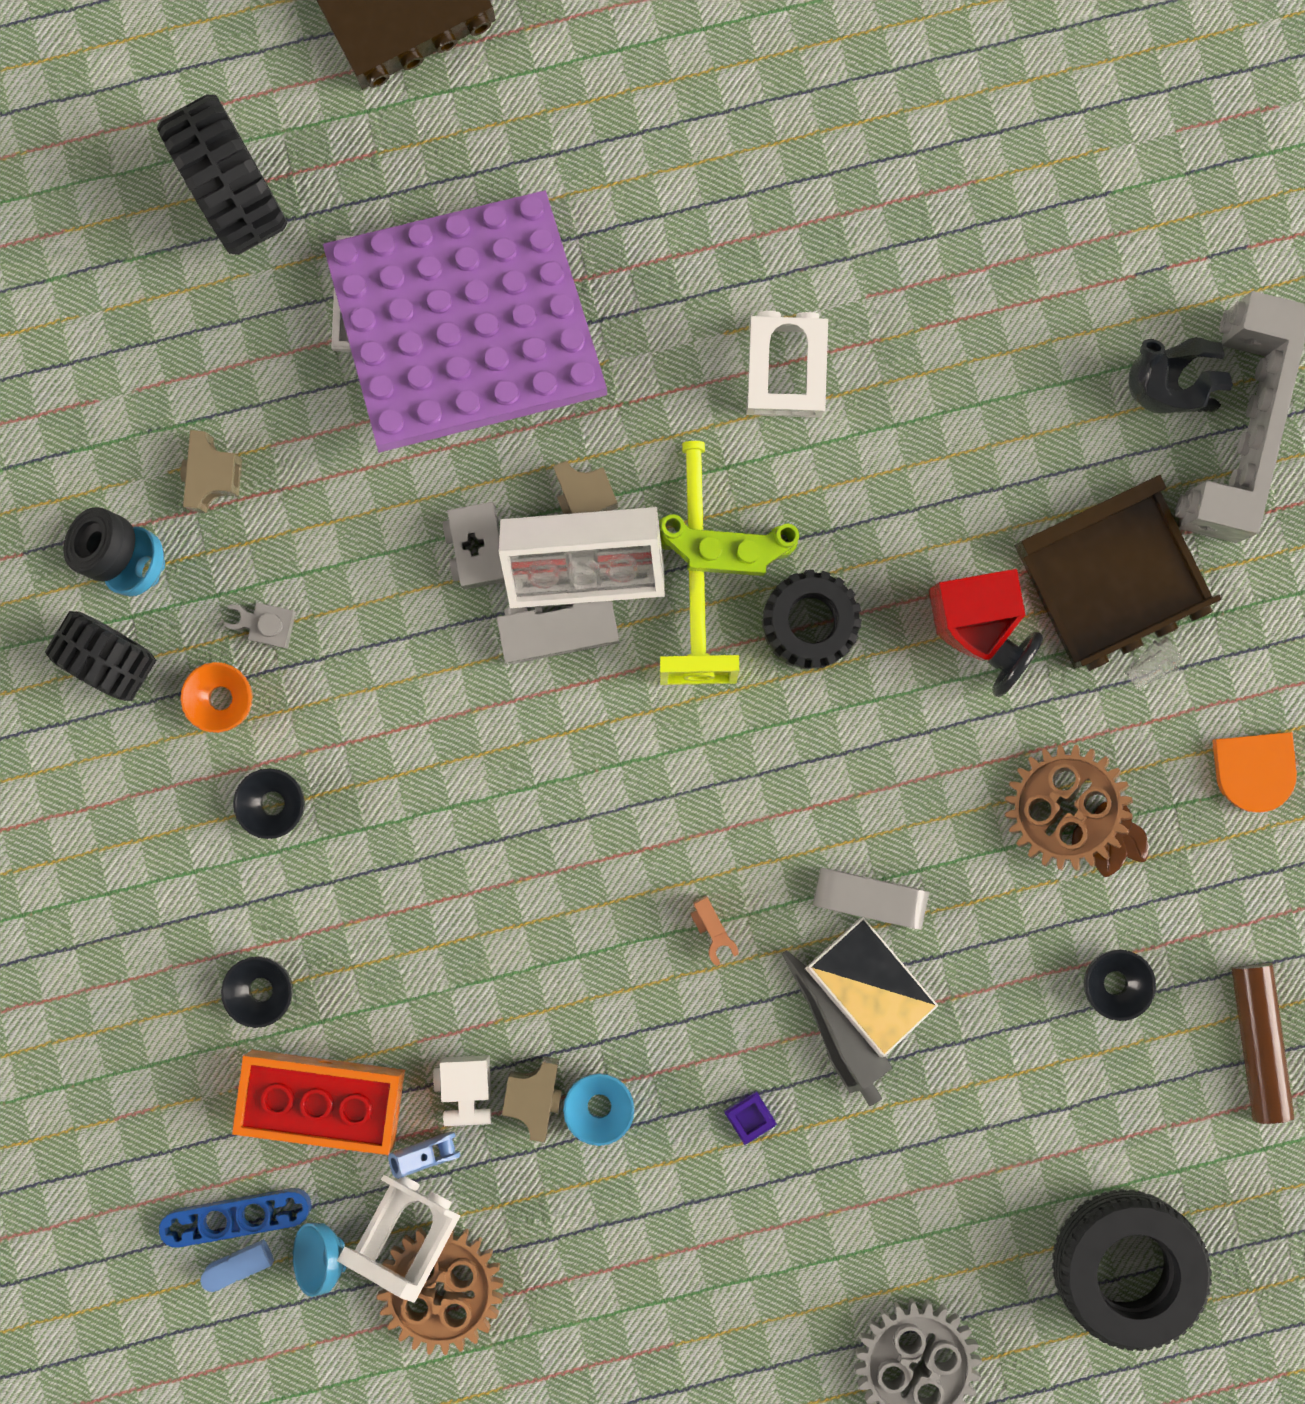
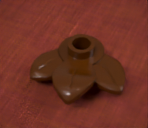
(1132, 845)

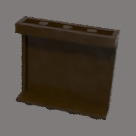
(399, 34)
(1115, 575)

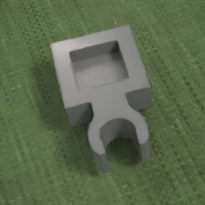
(267, 624)

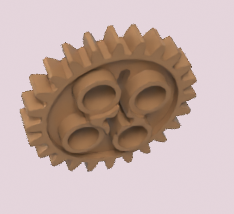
(1039, 786)
(435, 1324)

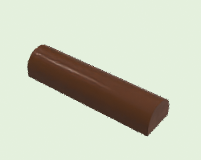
(1263, 1043)

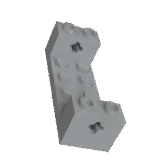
(1273, 330)

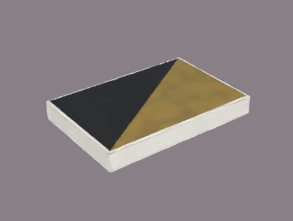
(871, 987)

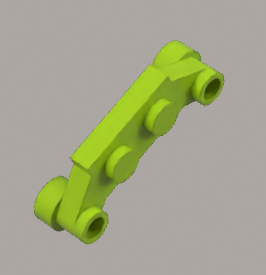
(727, 550)

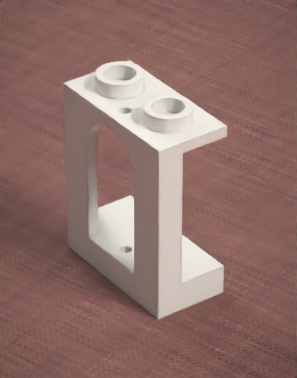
(793, 405)
(397, 1197)

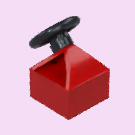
(978, 618)

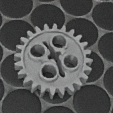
(885, 1351)

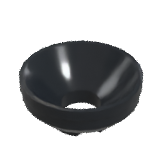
(249, 803)
(1138, 989)
(238, 997)

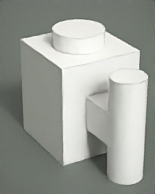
(464, 1081)

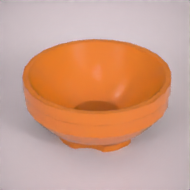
(197, 697)

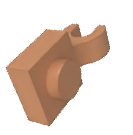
(707, 920)

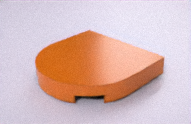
(1256, 770)

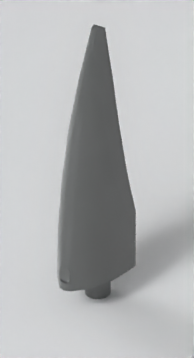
(846, 1048)

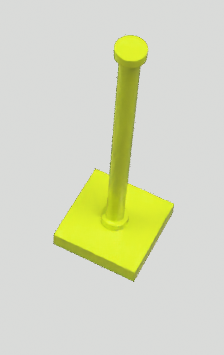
(698, 666)

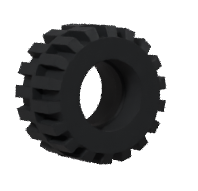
(835, 596)
(100, 656)

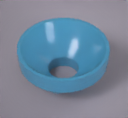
(130, 580)
(596, 1129)
(316, 1258)

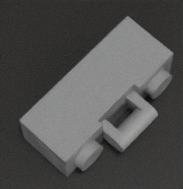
(540, 635)

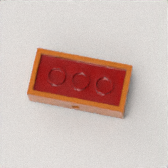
(318, 1102)

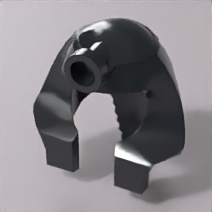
(1157, 371)

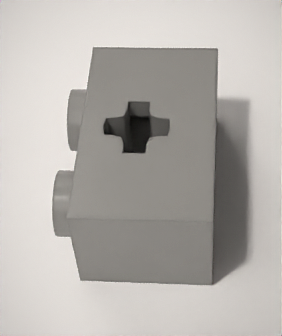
(477, 522)

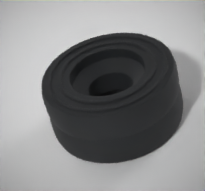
(99, 544)

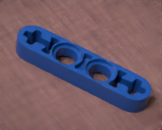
(235, 1214)

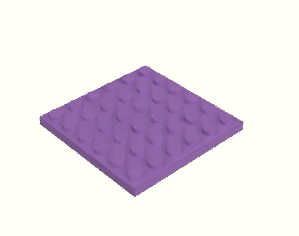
(463, 321)

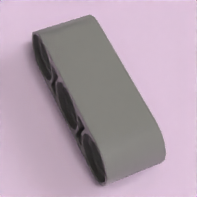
(871, 898)

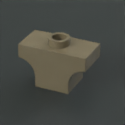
(208, 473)
(583, 490)
(533, 1097)

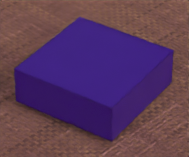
(750, 1117)

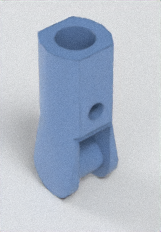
(421, 1155)
(237, 1266)

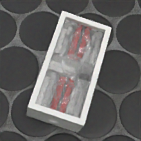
(582, 557)

